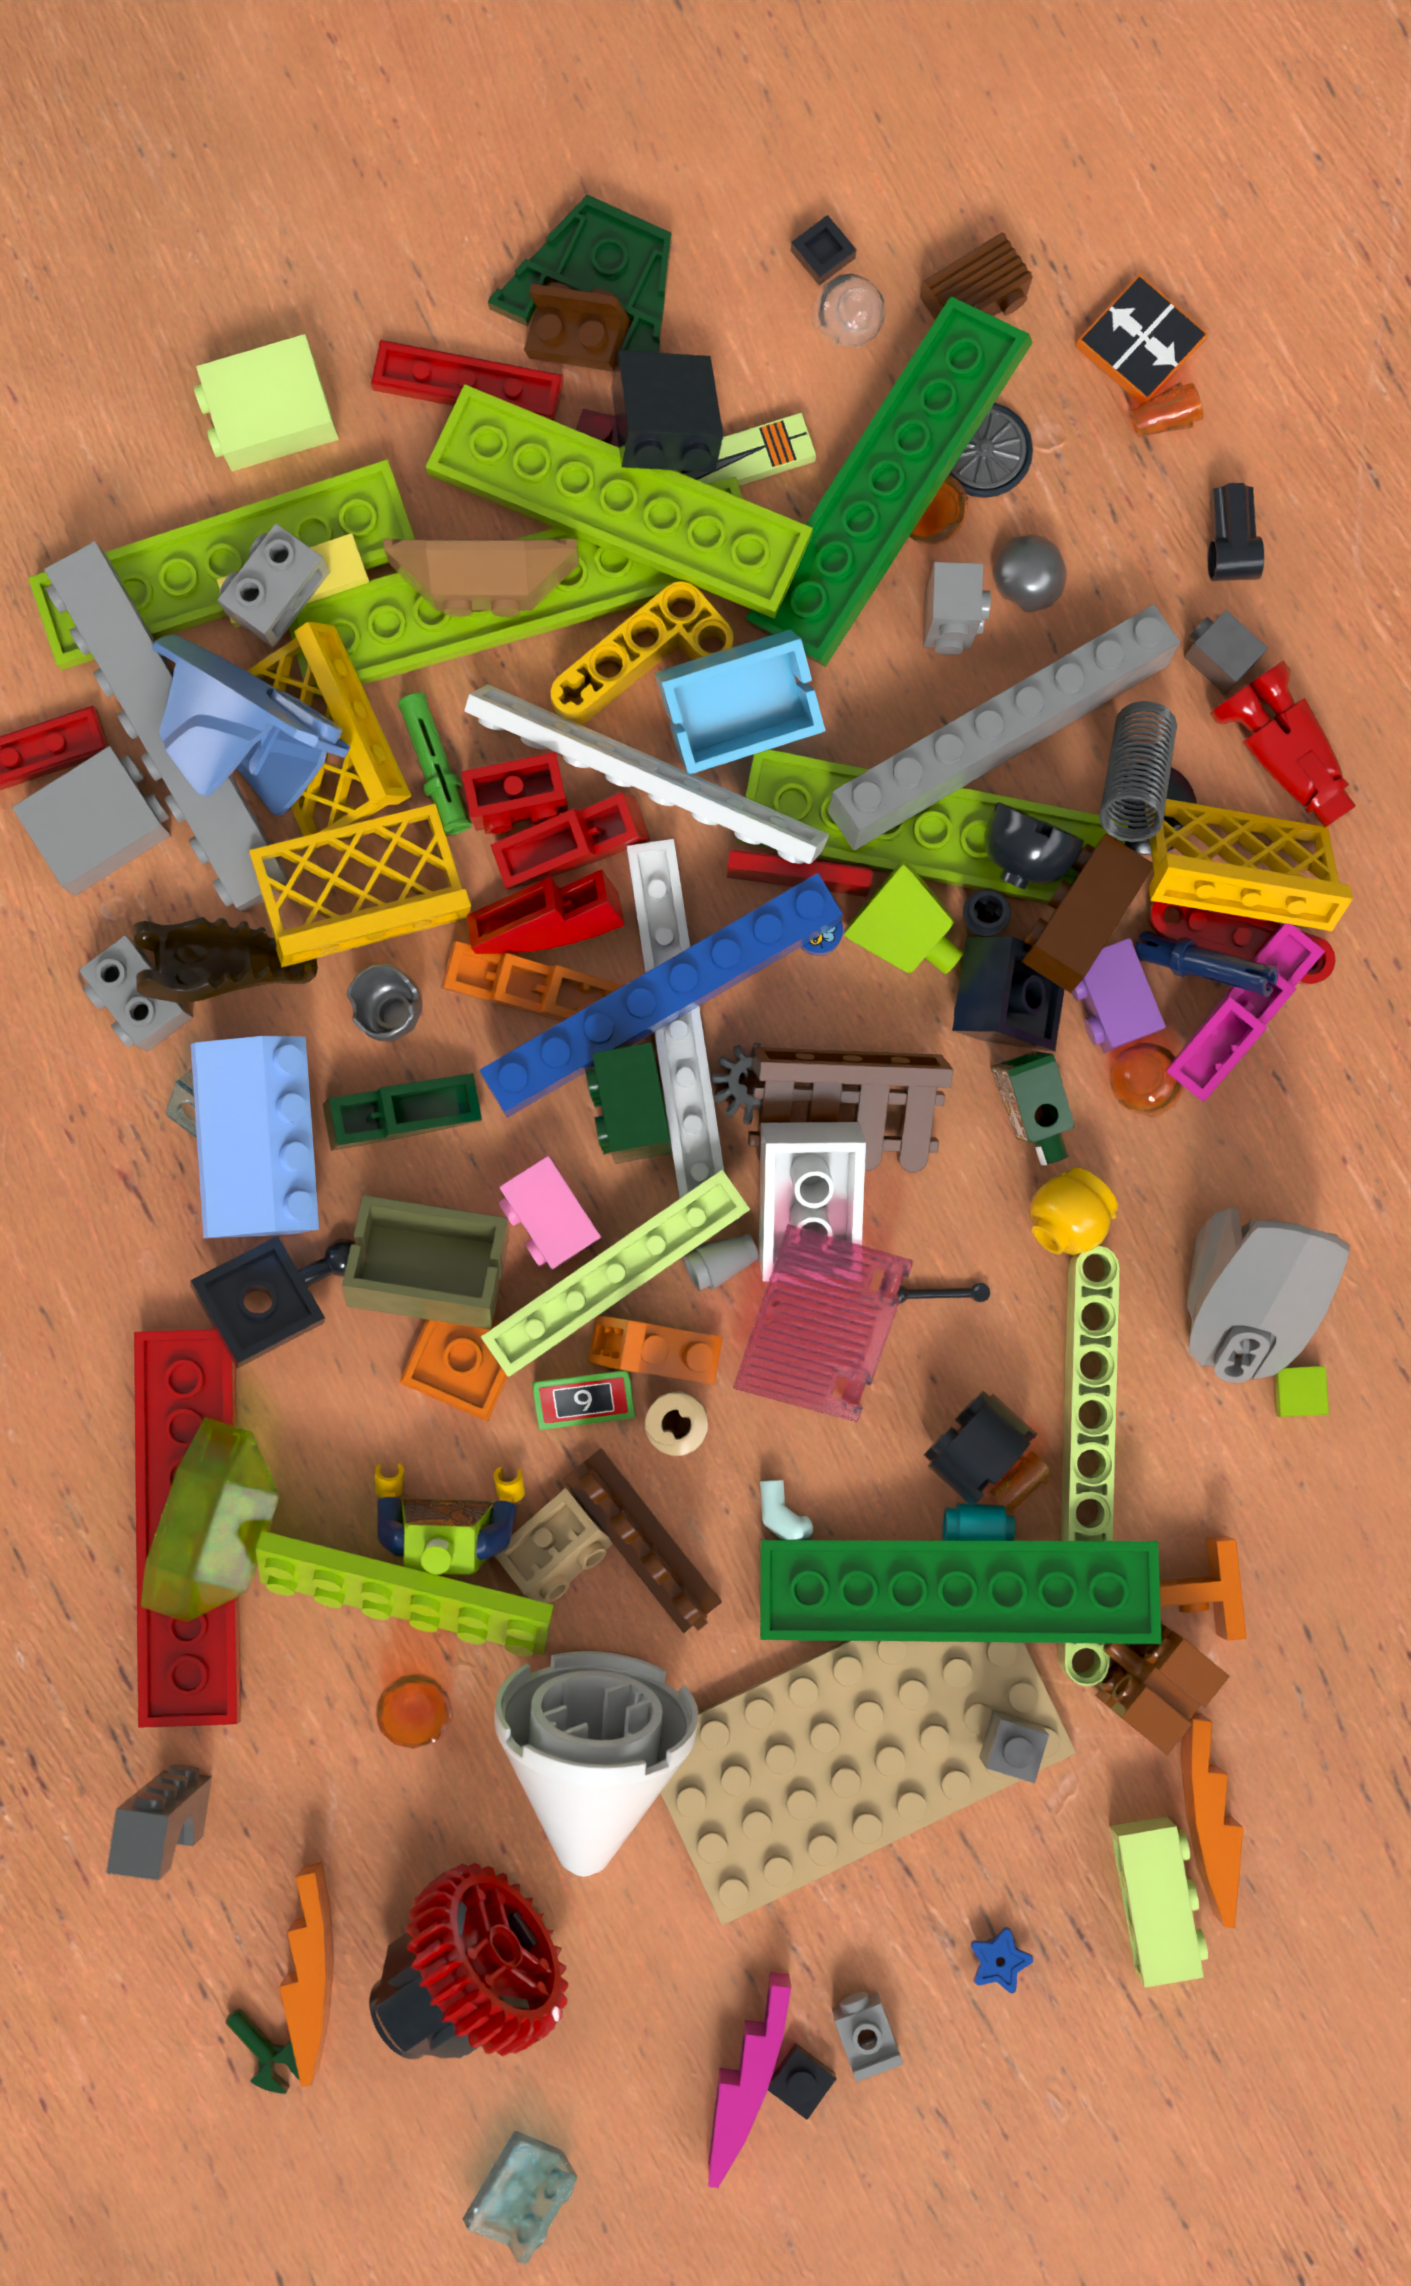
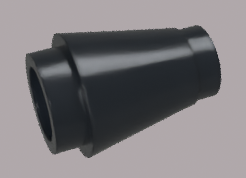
(989, 906)

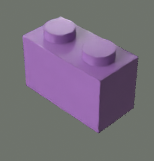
(1118, 999)

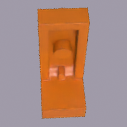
(654, 1349)
(1221, 1588)

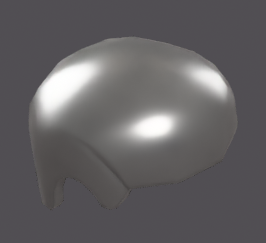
(1030, 572)
(384, 1002)

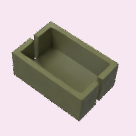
(426, 1262)

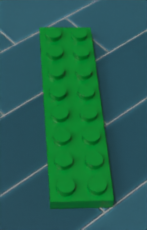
(895, 473)
(960, 1591)

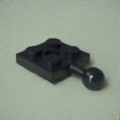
(271, 1271)

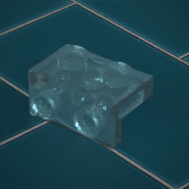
(522, 2195)

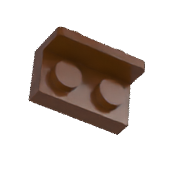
(576, 327)

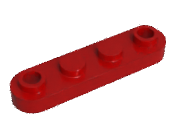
(1232, 935)

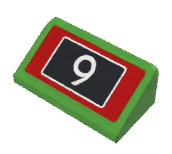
(583, 1399)

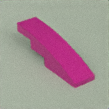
(1243, 1015)
(743, 2090)

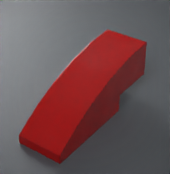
(570, 841)
(547, 916)

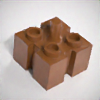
(1159, 1686)

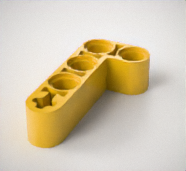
(635, 660)

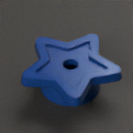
(996, 1947)

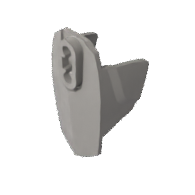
(1259, 1292)

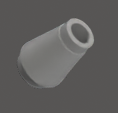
(719, 1261)

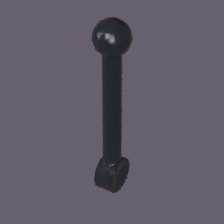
(979, 1293)

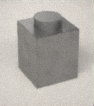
(1224, 650)
(1013, 1746)

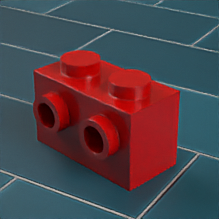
(514, 793)

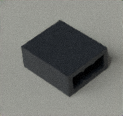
(666, 411)

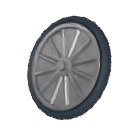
(995, 455)

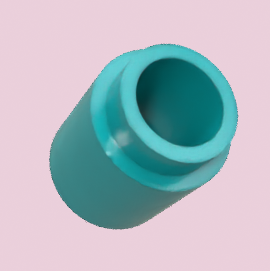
(977, 1523)

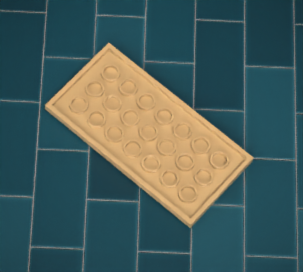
(845, 1760)

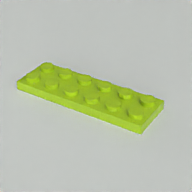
(403, 1593)

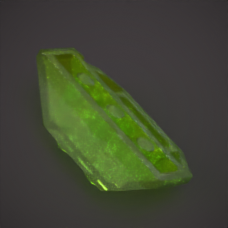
(210, 1524)

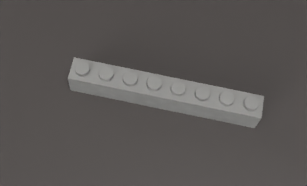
(142, 680)
(1002, 727)

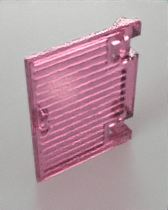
(822, 1323)

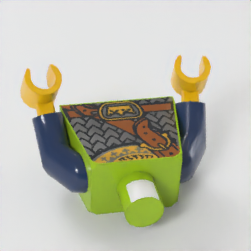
(445, 1534)

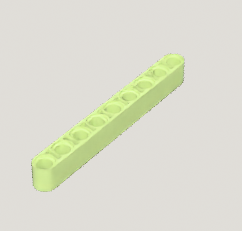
(1098, 1437)

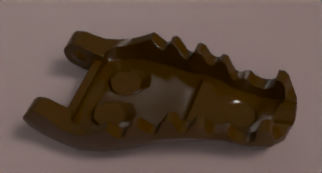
(211, 959)

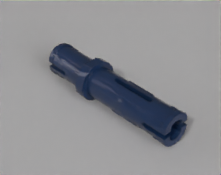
(1187, 958)

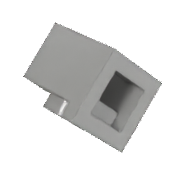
(872, 2055)

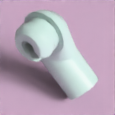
(778, 1517)

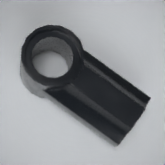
(1234, 547)

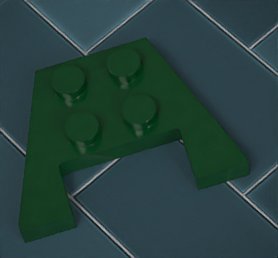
(604, 251)

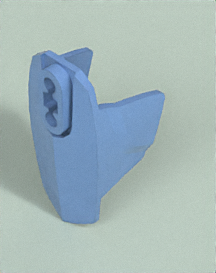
(233, 720)

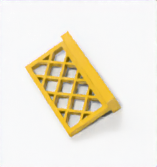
(350, 710)
(1240, 885)
(370, 924)

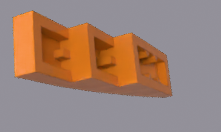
(522, 983)
(1213, 1835)
(309, 1988)

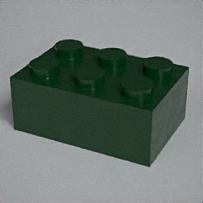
(631, 1101)

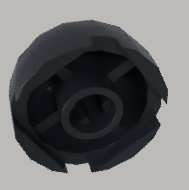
(1028, 847)

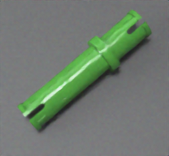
(418, 715)

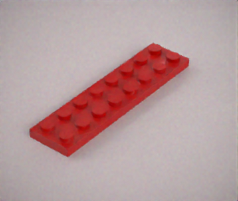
(191, 1667)

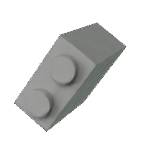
(93, 820)

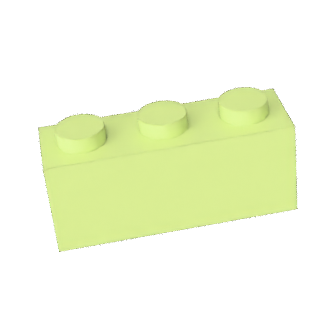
(1158, 1901)

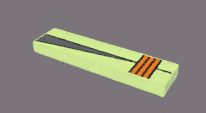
(761, 452)

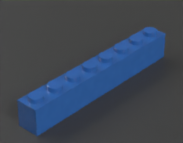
(662, 994)

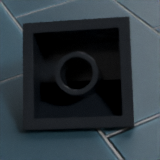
(1004, 997)

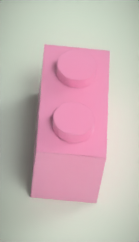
(549, 1214)

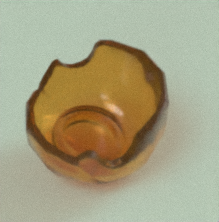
(944, 515)
(1142, 1081)
(413, 1710)

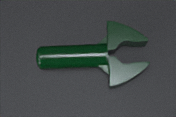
(264, 2051)

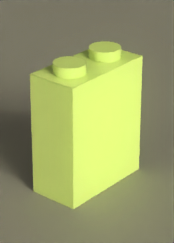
(265, 403)

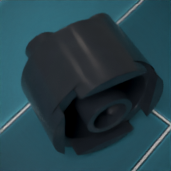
(981, 1448)

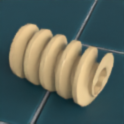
(664, 1438)

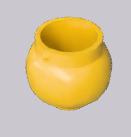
(1072, 1212)

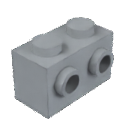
(273, 584)
(954, 607)
(113, 985)

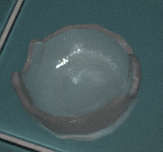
(849, 310)

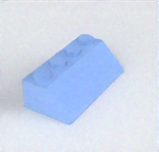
(254, 1136)

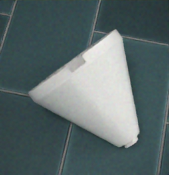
(593, 1747)

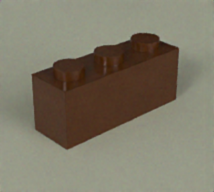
(1086, 912)

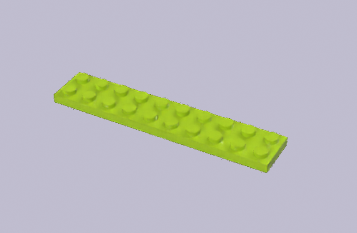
(397, 631)

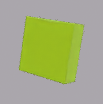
(1301, 1391)

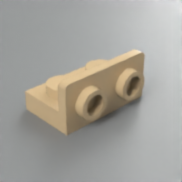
(554, 1548)

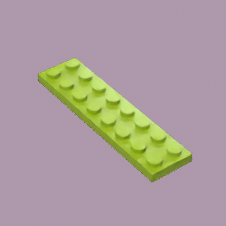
(635, 512)
(177, 571)
(939, 843)

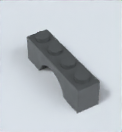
(157, 1818)

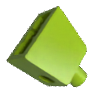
(905, 923)

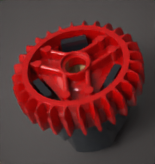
(469, 1971)

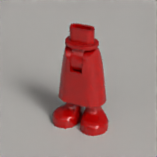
(1289, 745)

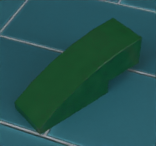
(401, 1111)

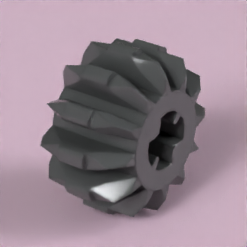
(736, 1091)

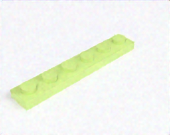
(615, 1273)

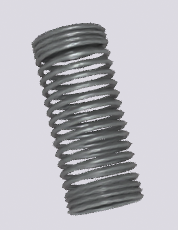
(1120, 747)

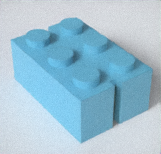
(740, 701)

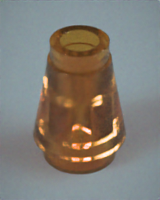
(1168, 411)

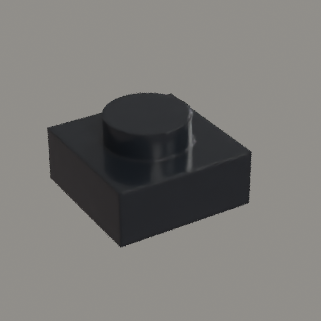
(823, 250)
(801, 2081)

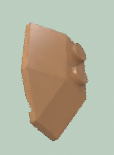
(483, 573)

